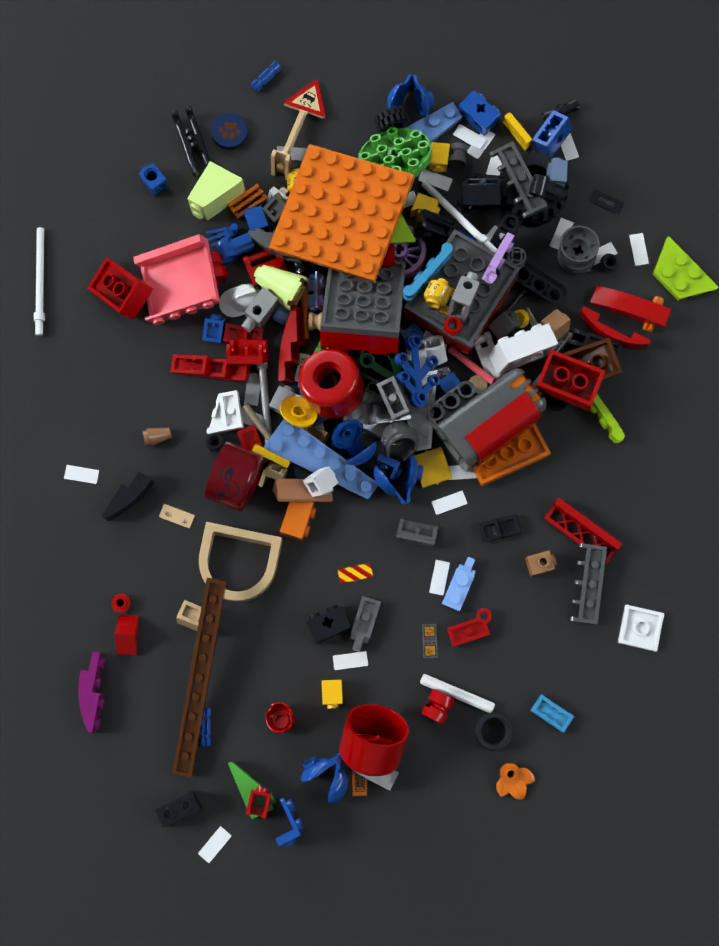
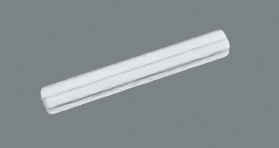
(457, 693)

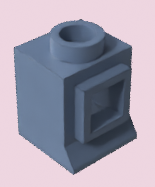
(557, 171)

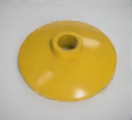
(297, 411)

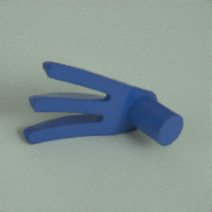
(228, 232)

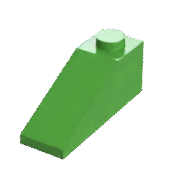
(246, 784)

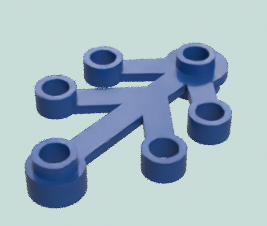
(418, 395)

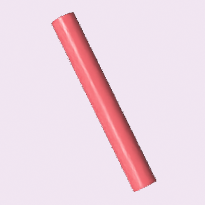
(471, 365)

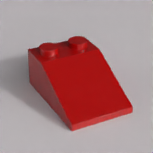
(120, 288)

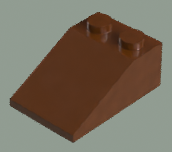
(599, 354)

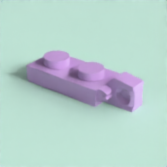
(497, 261)

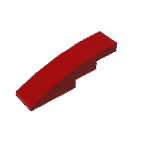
(631, 306)
(291, 341)
(209, 368)

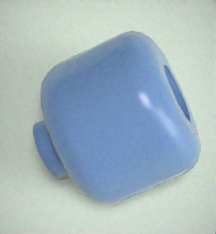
(281, 315)

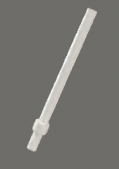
(481, 238)
(39, 315)

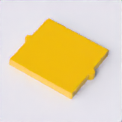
(434, 467)

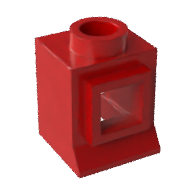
(257, 810)

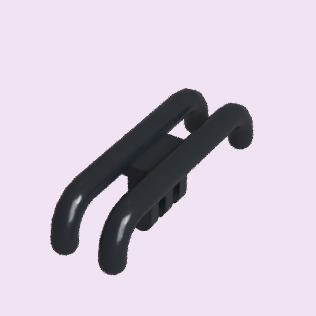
(191, 140)

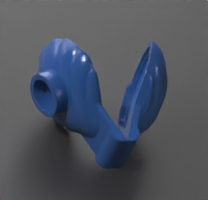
(423, 98)
(347, 437)
(413, 473)
(314, 767)

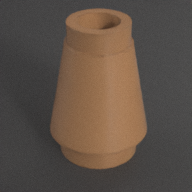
(155, 435)

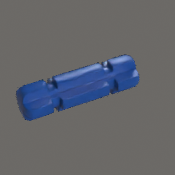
(266, 76)
(206, 728)

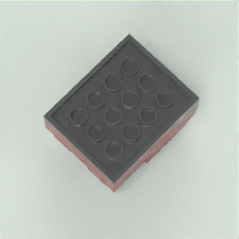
(466, 257)
(363, 312)

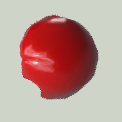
(280, 717)

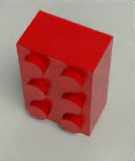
(570, 380)

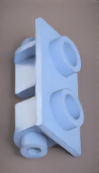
(316, 284)

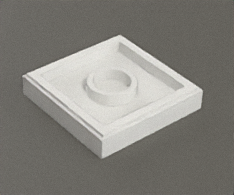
(640, 628)

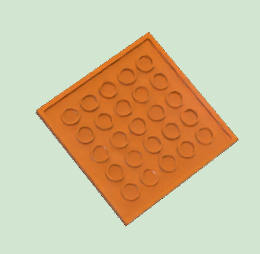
(342, 212)

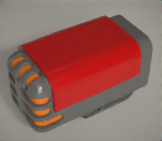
(486, 420)

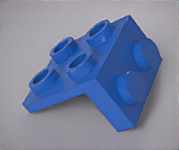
(290, 837)

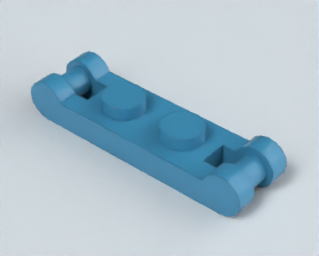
(433, 267)

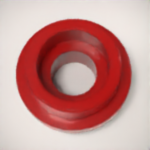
(452, 320)
(127, 603)

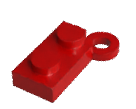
(470, 630)

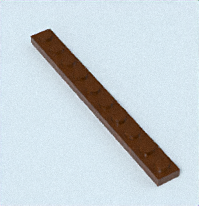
(199, 677)

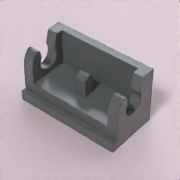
(416, 533)

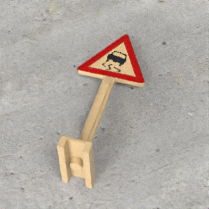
(307, 102)

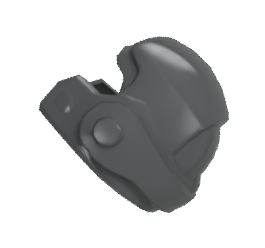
(398, 434)

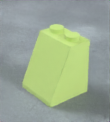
(214, 191)

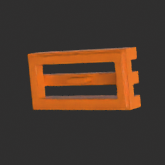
(239, 199)

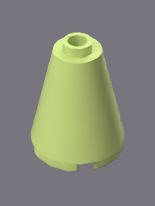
(283, 284)

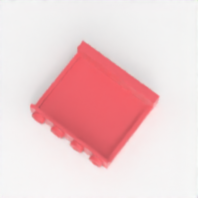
(180, 279)

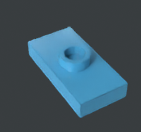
(552, 713)

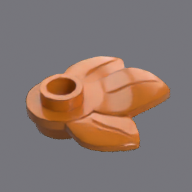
(516, 783)

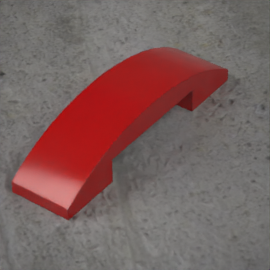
(590, 319)

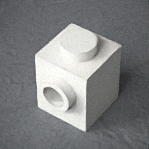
(321, 482)

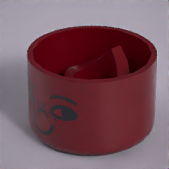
(234, 476)

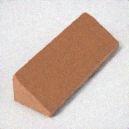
(295, 491)

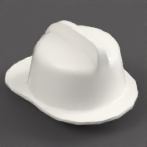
(237, 299)

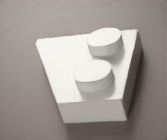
(227, 413)

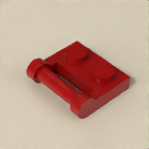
(276, 263)

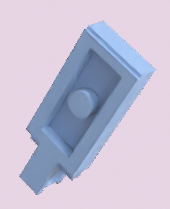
(459, 585)

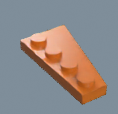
(518, 454)

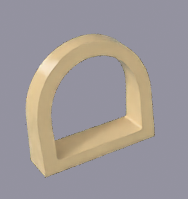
(275, 542)

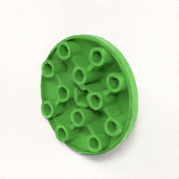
(399, 149)

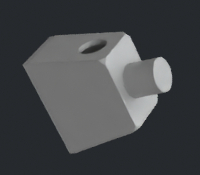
(464, 296)
(263, 303)

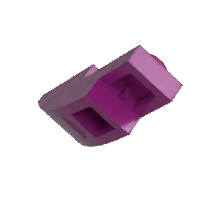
(89, 700)

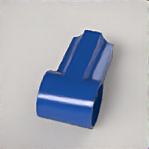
(231, 248)

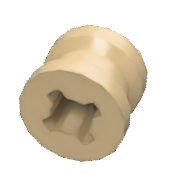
(314, 321)

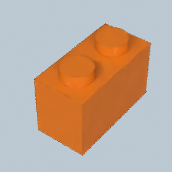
(297, 520)

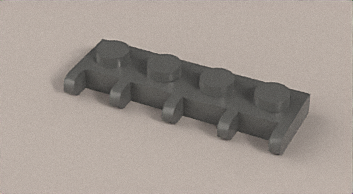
(519, 177)
(591, 584)

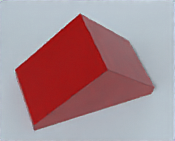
(127, 635)

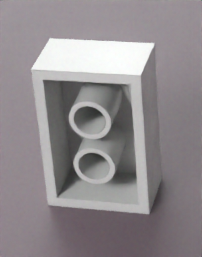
(522, 348)

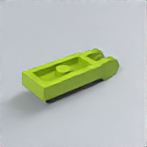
(607, 420)

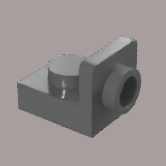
(275, 207)

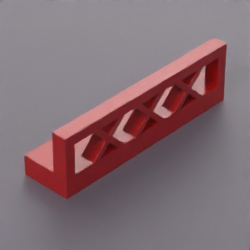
(584, 523)

